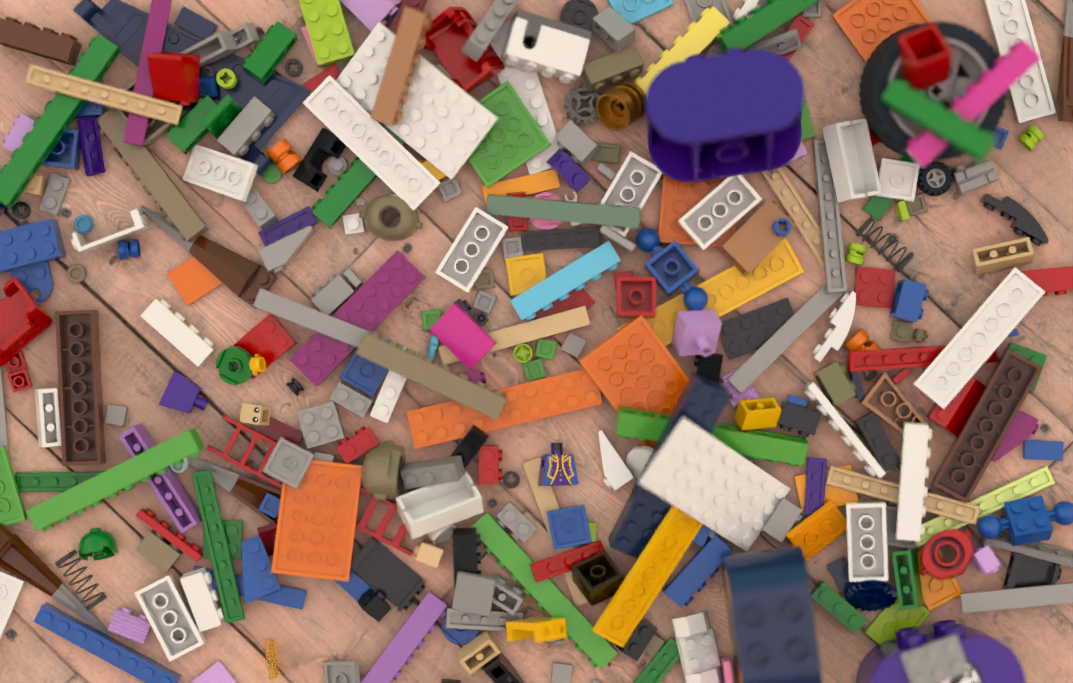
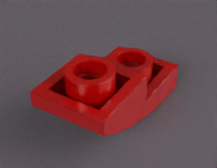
(18, 373)

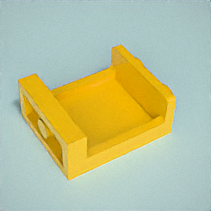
(540, 628)

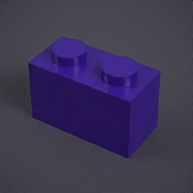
(568, 170)

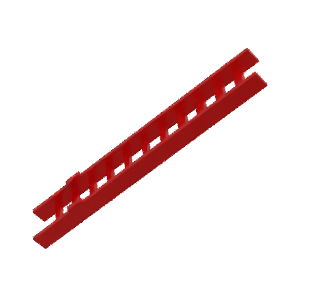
(367, 514)

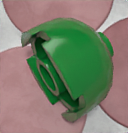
(97, 544)

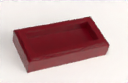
(279, 429)
(268, 536)

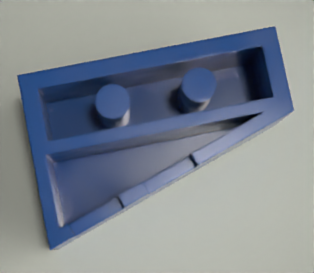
(257, 574)

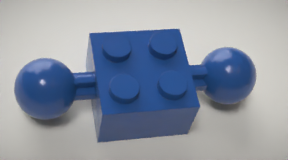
(671, 268)
(1026, 520)

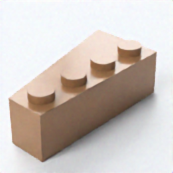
(890, 404)

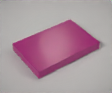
(462, 336)

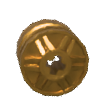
(621, 106)

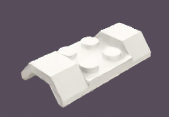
(697, 648)

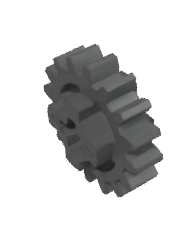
(577, 97)

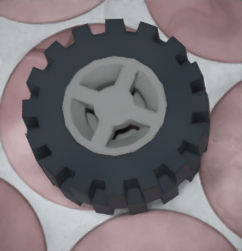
(941, 176)

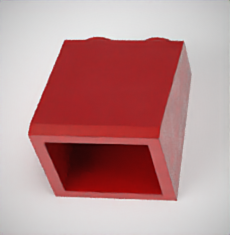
(924, 57)
(174, 76)

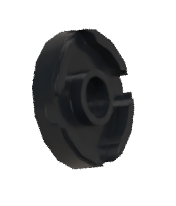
(579, 14)

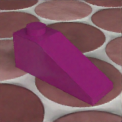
(1019, 431)

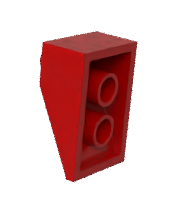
(268, 340)

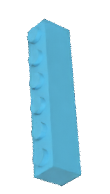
(566, 280)

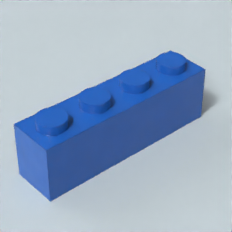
(696, 571)

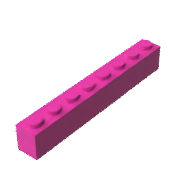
(978, 97)

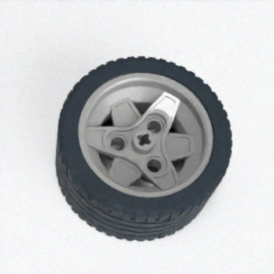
(968, 52)

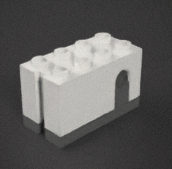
(553, 46)

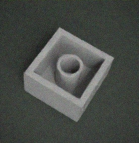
(321, 424)

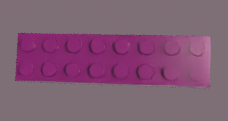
(364, 309)

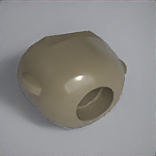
(374, 218)
(382, 471)

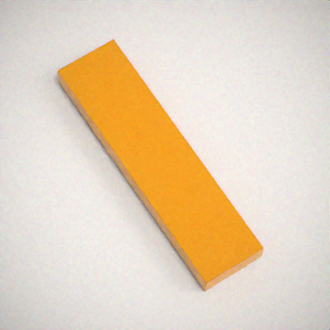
(529, 184)

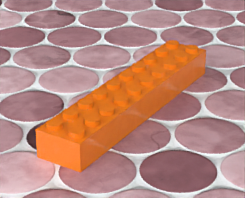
(524, 404)

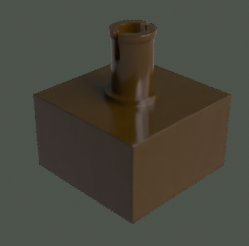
(597, 578)

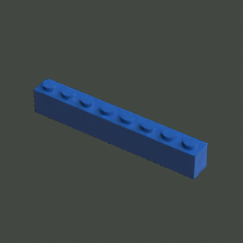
(104, 646)

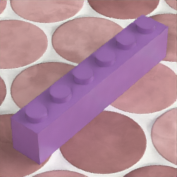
(165, 485)
(407, 639)

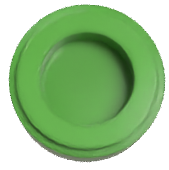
(272, 174)

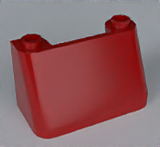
(447, 38)
(20, 319)

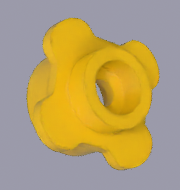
(257, 364)

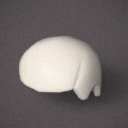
(441, 534)

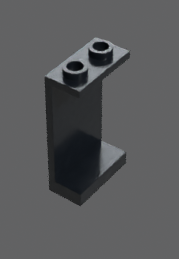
(387, 574)

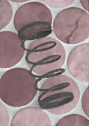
(900, 264)
(102, 595)

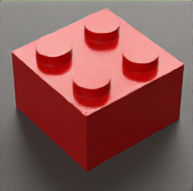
(635, 297)

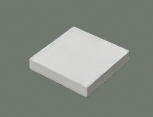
(898, 179)

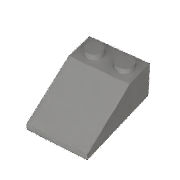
(284, 251)

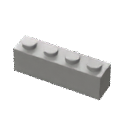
(488, 28)

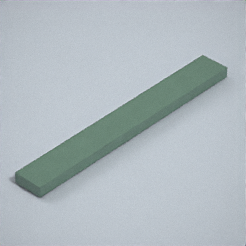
(563, 210)

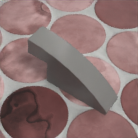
(224, 44)

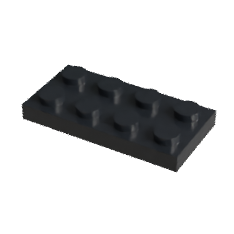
(754, 328)

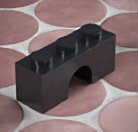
(310, 168)
(877, 440)

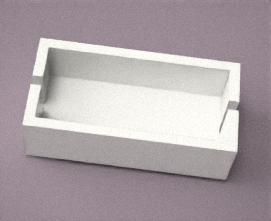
(851, 160)
(439, 506)

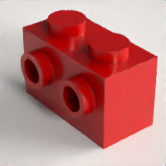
(358, 445)
(489, 465)

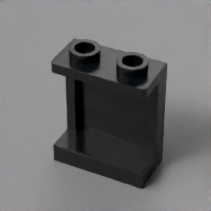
(1030, 571)

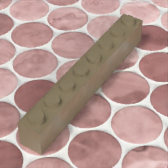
(154, 177)
(432, 376)

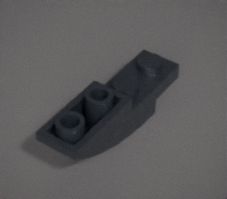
(1023, 221)

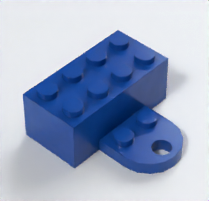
(27, 254)

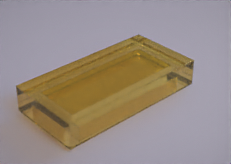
(271, 658)

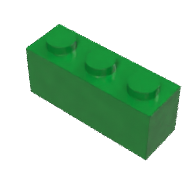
(269, 52)
(190, 128)
(907, 579)
(838, 607)

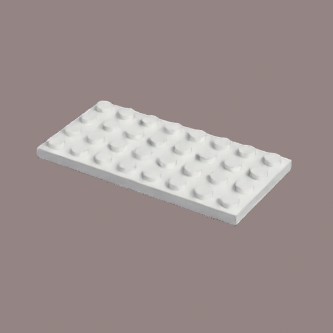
(438, 116)
(714, 484)

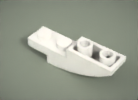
(841, 320)

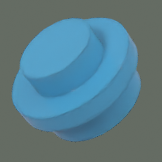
(83, 224)

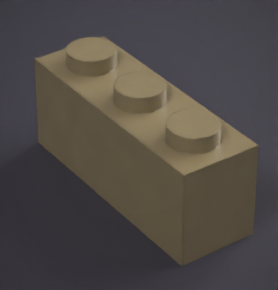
(612, 69)

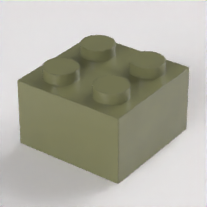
(834, 383)

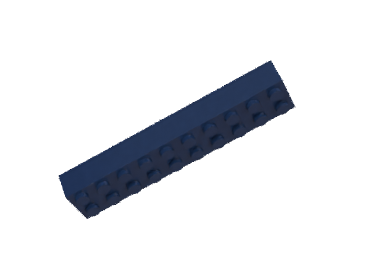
(644, 510)

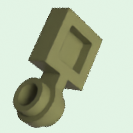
(902, 331)

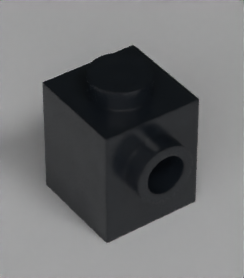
(374, 604)

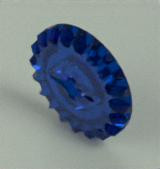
(862, 595)

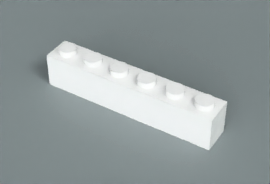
(911, 481)

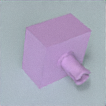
(696, 332)

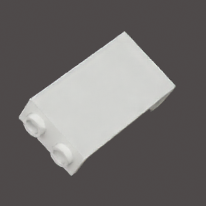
(140, 226)

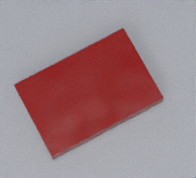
(575, 300)

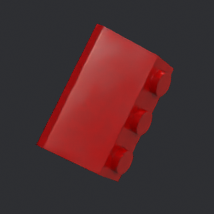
(958, 409)

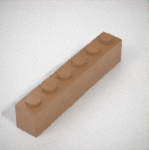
(401, 65)

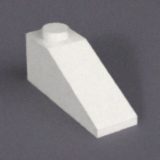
(613, 466)

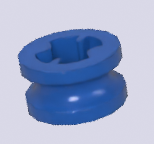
(775, 227)

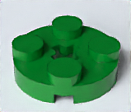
(226, 370)

